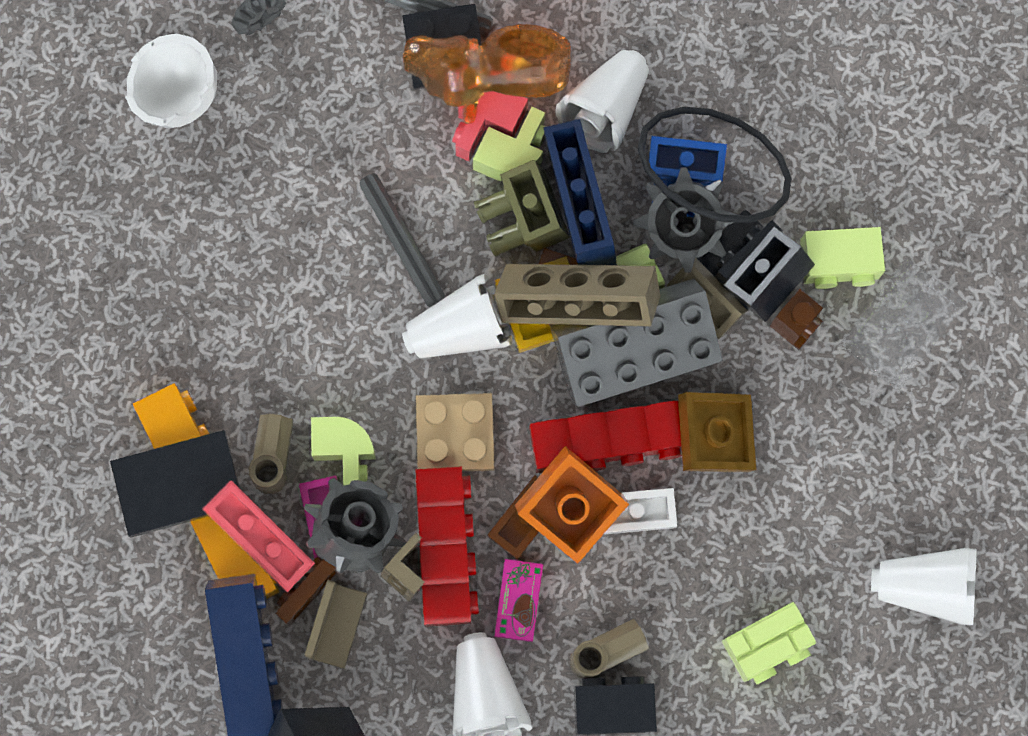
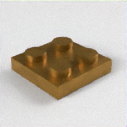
(717, 432)

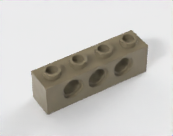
(578, 294)

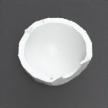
(171, 81)

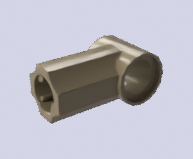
(271, 450)
(611, 648)

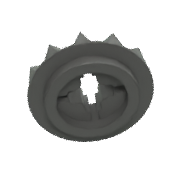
(256, 14)

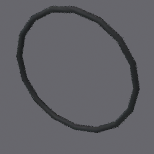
(698, 210)

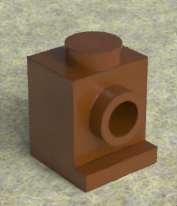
(798, 319)

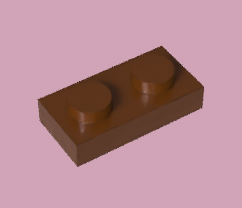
(512, 531)
(297, 600)

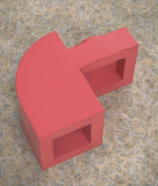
(494, 111)

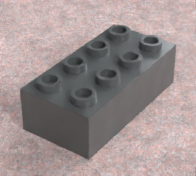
(618, 359)

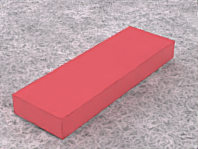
(258, 536)

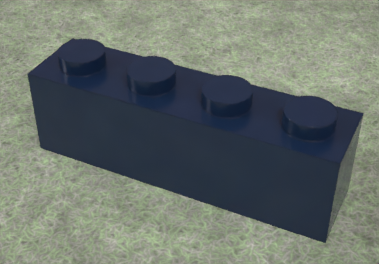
(579, 194)
(242, 654)

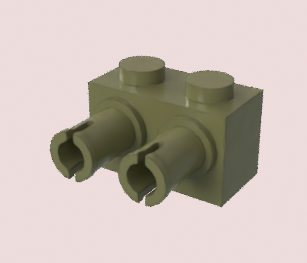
(535, 208)

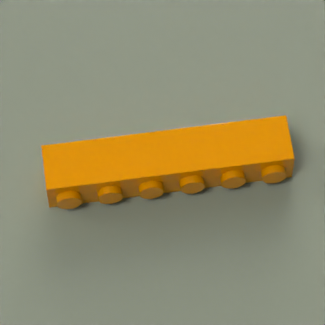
(168, 421)

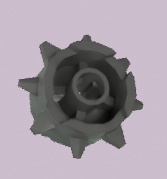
(663, 221)
(354, 526)

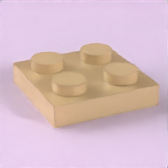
(455, 431)

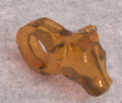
(511, 61)

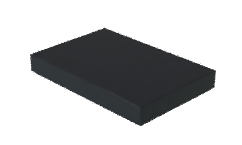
(172, 482)

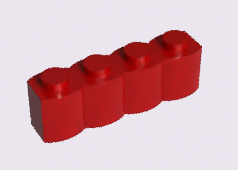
(610, 436)
(444, 546)

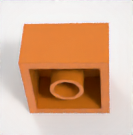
(571, 505)

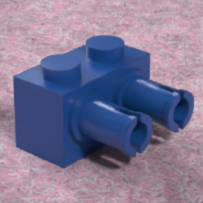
(703, 160)

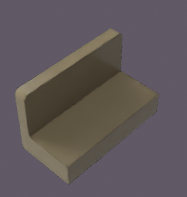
(399, 575)
(335, 625)

